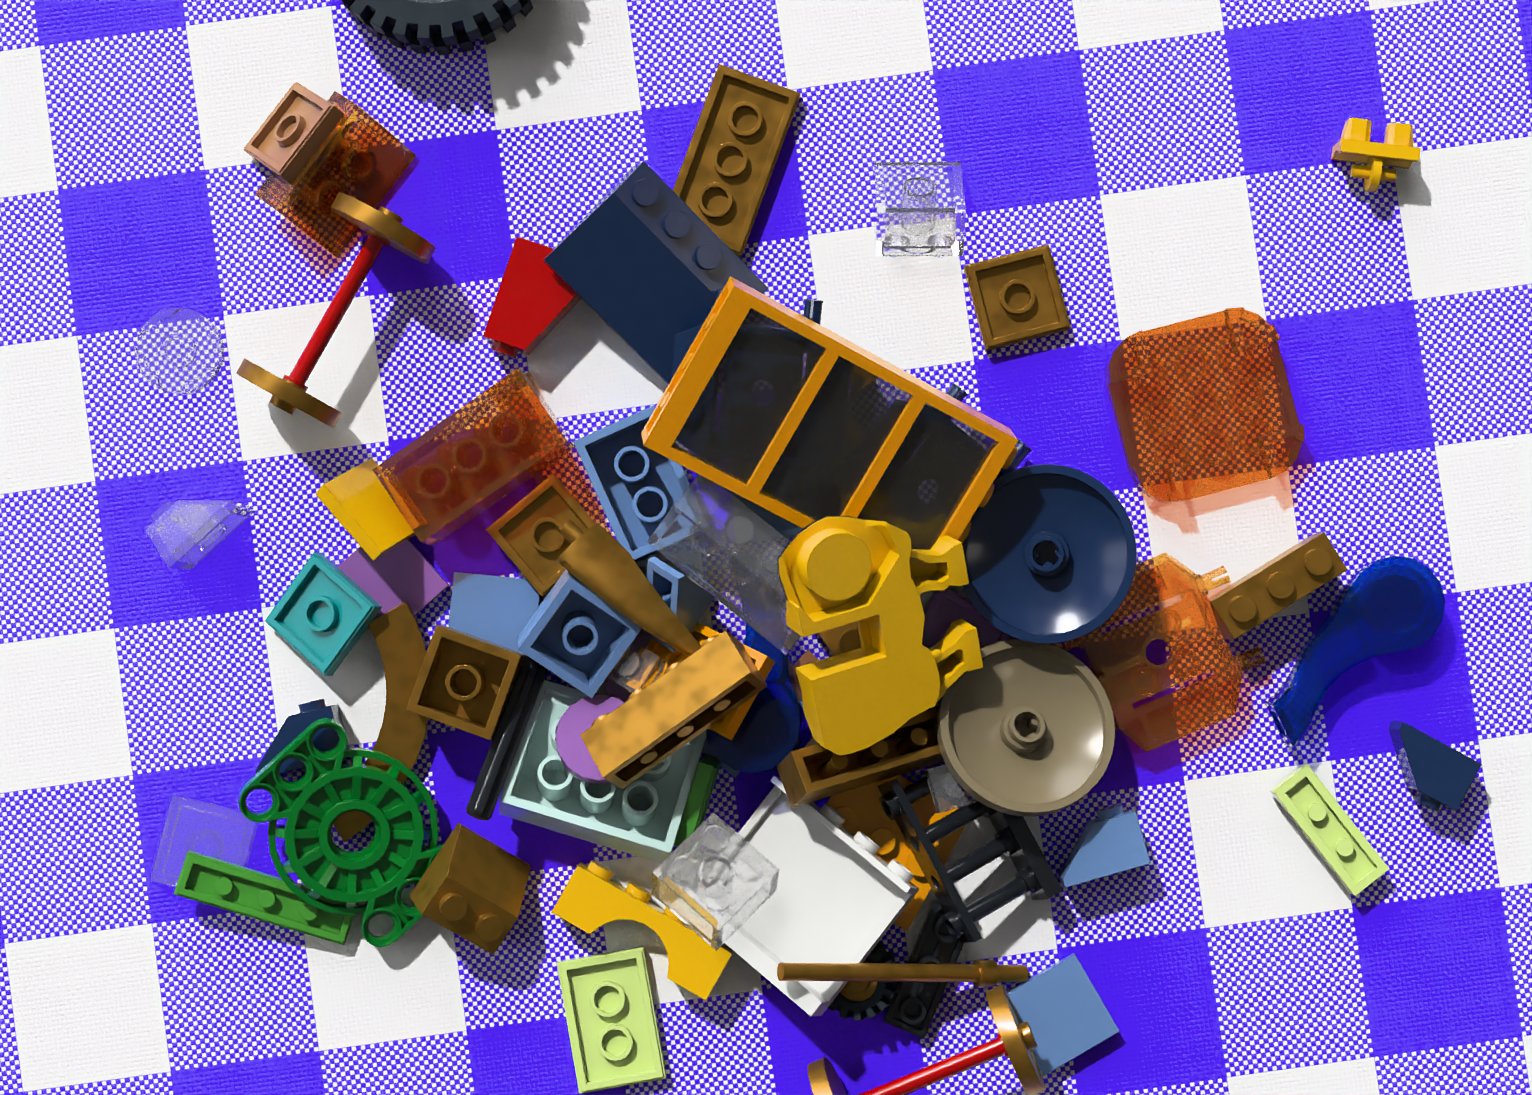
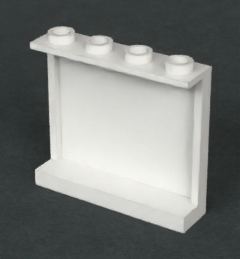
(829, 896)

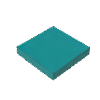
(323, 614)

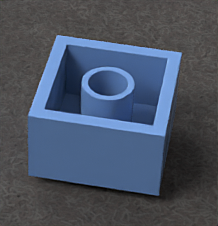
(576, 635)

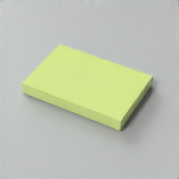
(611, 1019)

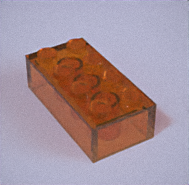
(474, 458)

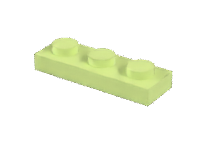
(1329, 829)

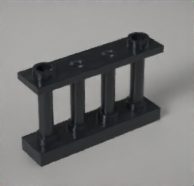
(1012, 839)

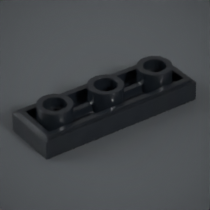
(919, 1000)

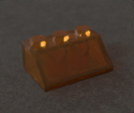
(353, 160)

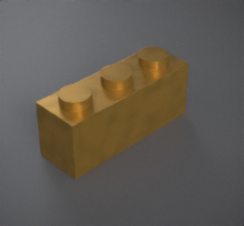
(1276, 585)

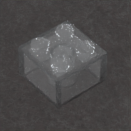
(714, 881)

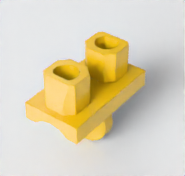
(1395, 151)

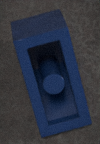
(324, 739)
(1432, 768)

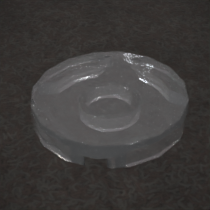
(179, 351)

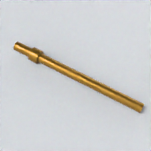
(981, 973)

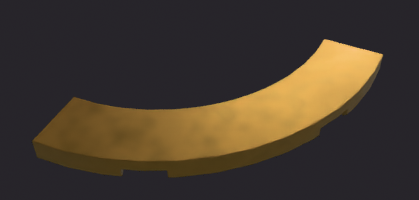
(401, 730)

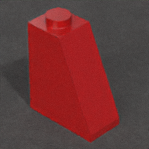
(528, 301)

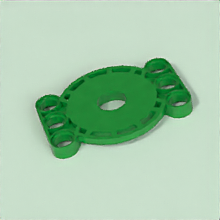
(314, 804)

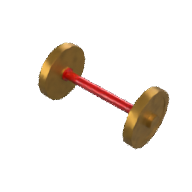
(382, 229)
(1014, 1041)

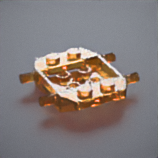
(1194, 649)

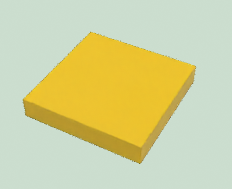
(366, 510)

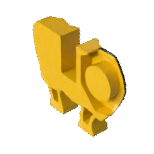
(869, 574)

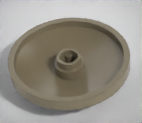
(1026, 729)

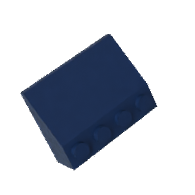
(647, 265)

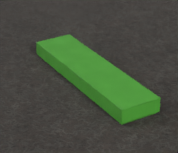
(258, 897)

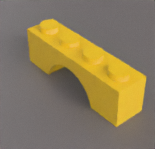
(596, 899)

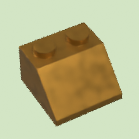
(473, 888)

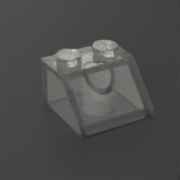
(919, 209)

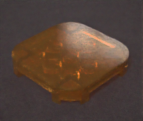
(1203, 405)

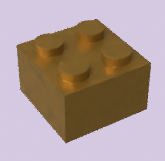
(465, 682)

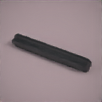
(506, 740)

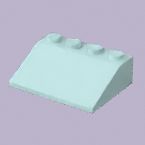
(633, 819)

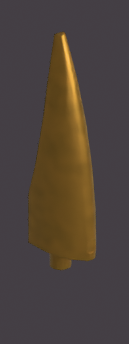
(616, 579)

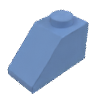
(1105, 847)

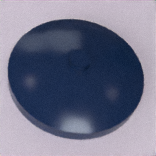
(1049, 554)

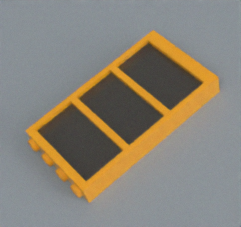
(823, 425)

